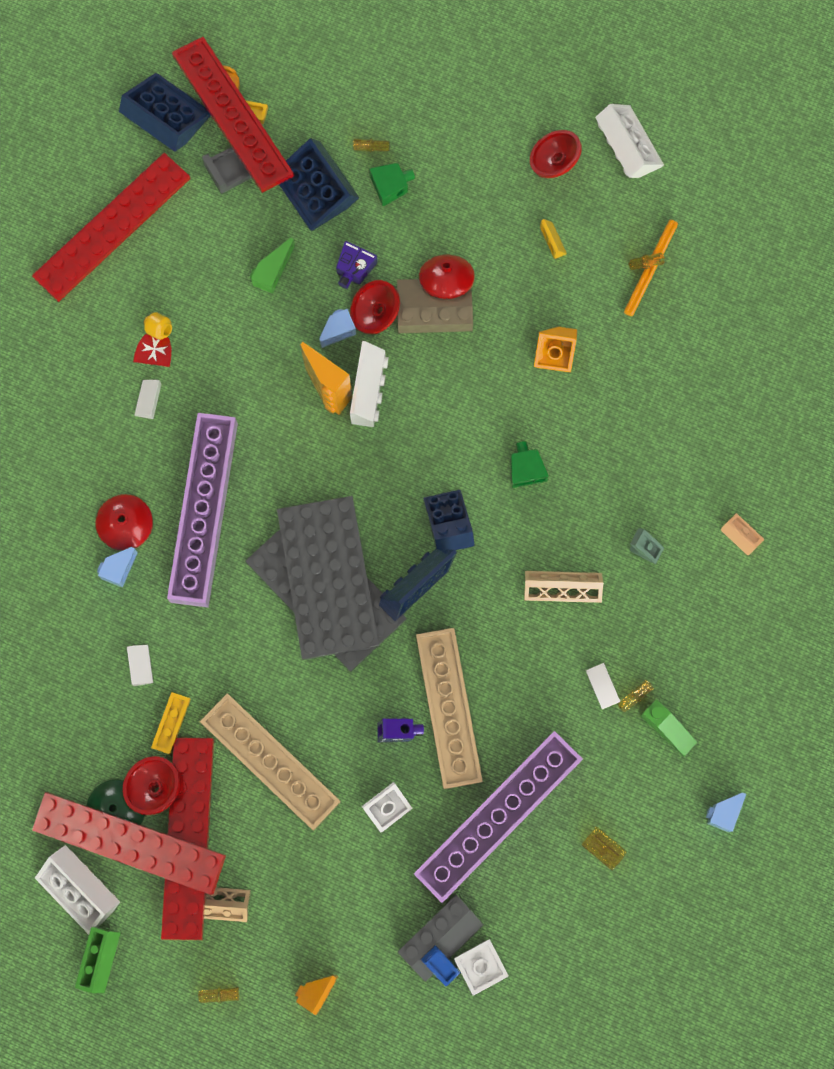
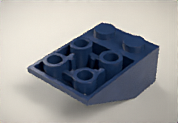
(449, 521)

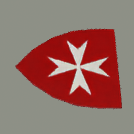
(153, 351)

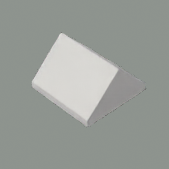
(387, 807)

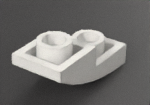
(603, 686)

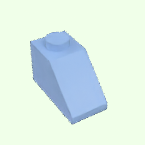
(337, 328)
(117, 566)
(725, 813)

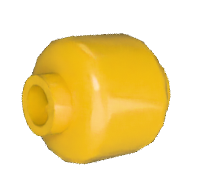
(157, 325)

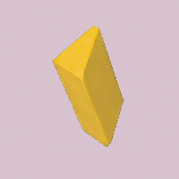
(552, 238)

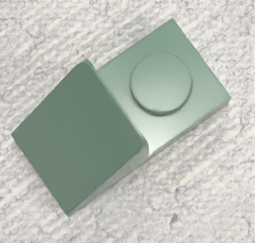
(646, 546)

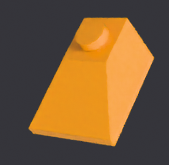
(556, 349)
(315, 993)

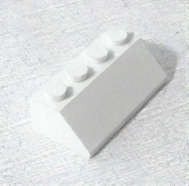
(628, 140)
(368, 384)
(77, 889)

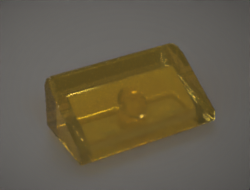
(604, 848)

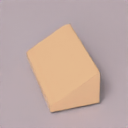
(742, 534)

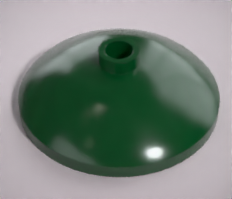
(111, 794)

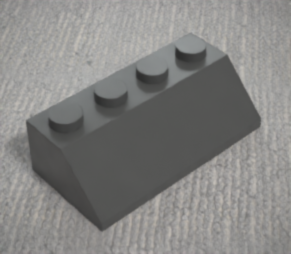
(446, 930)

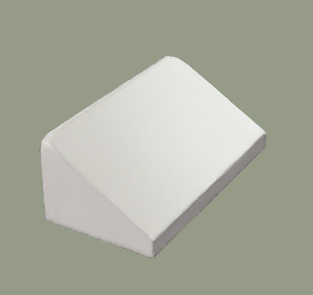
(148, 398)
(139, 665)

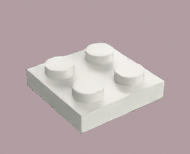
(481, 967)

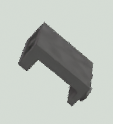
(226, 170)

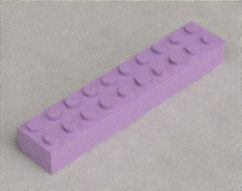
(202, 510)
(497, 817)

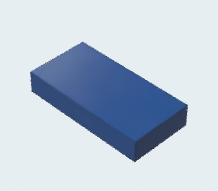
(440, 966)

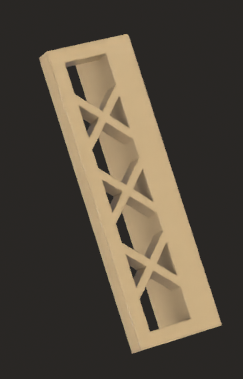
(578, 580)
(227, 908)

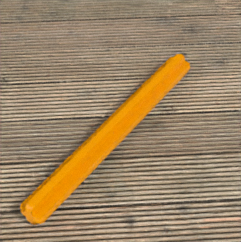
(648, 273)

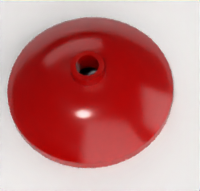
(555, 154)
(446, 276)
(375, 307)
(125, 534)
(143, 780)

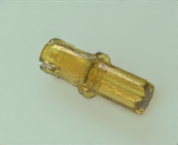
(370, 144)
(646, 261)
(635, 696)
(218, 995)

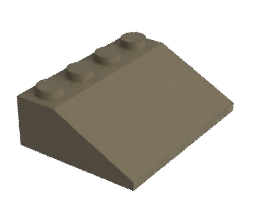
(429, 314)

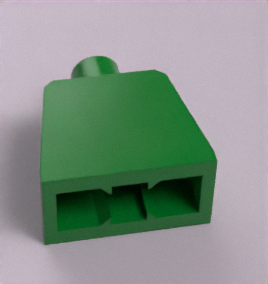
(390, 182)
(527, 466)

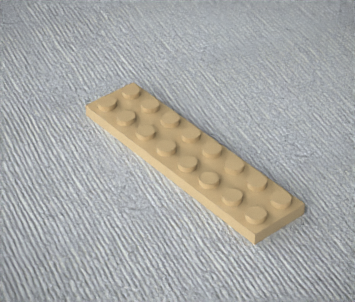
(449, 708)
(270, 762)

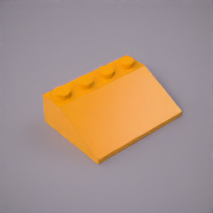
(329, 380)

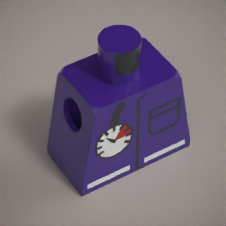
(354, 264)
(389, 730)

